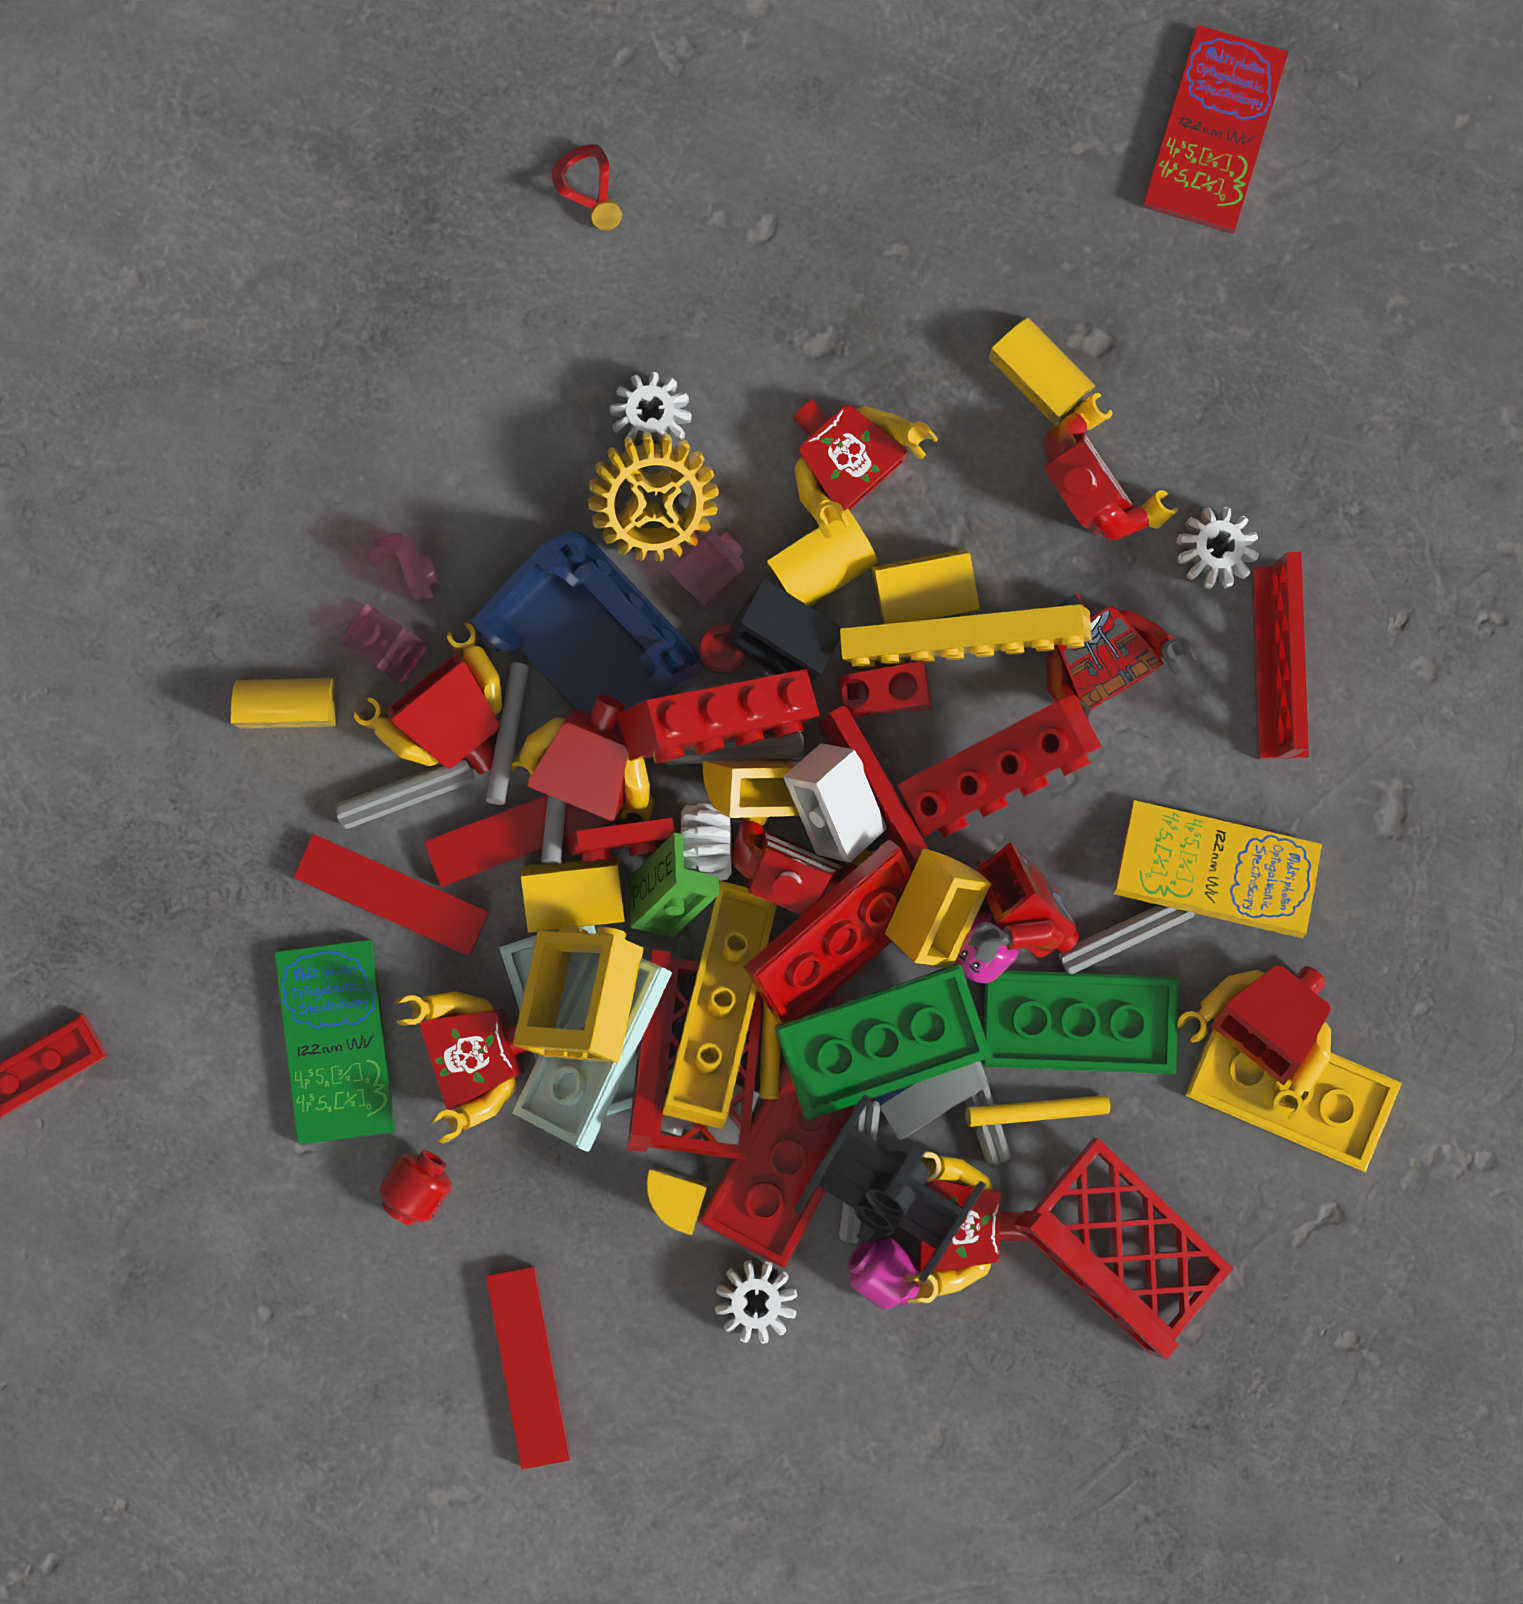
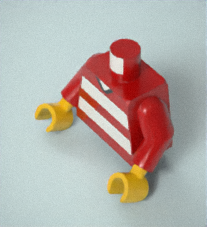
(1089, 483)
(785, 870)

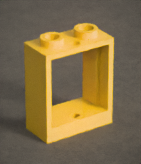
(609, 1001)

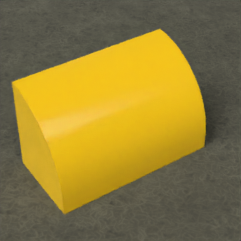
(1040, 370)
(823, 565)
(926, 587)
(283, 703)
(749, 787)
(572, 894)
(937, 909)
(675, 1198)

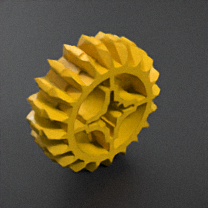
(668, 482)

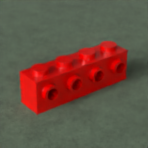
(718, 715)
(999, 766)

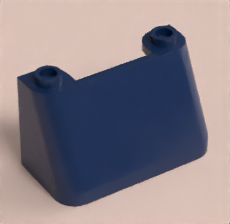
(587, 627)

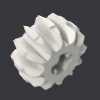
(648, 397)
(1204, 534)
(706, 840)
(740, 1300)

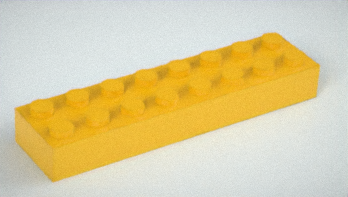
(966, 634)
(719, 1008)

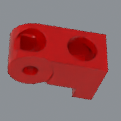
(886, 690)

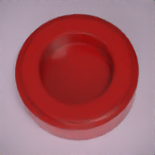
(718, 654)

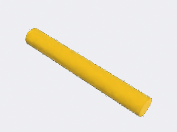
(769, 1057)
(1037, 1110)

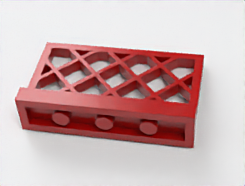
(1280, 659)
(652, 1069)
(1095, 1278)

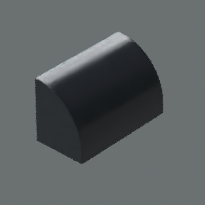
(783, 632)

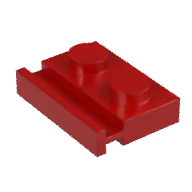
(639, 837)

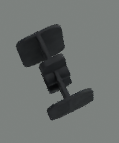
(888, 1190)

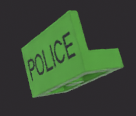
(666, 894)

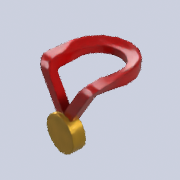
(603, 212)

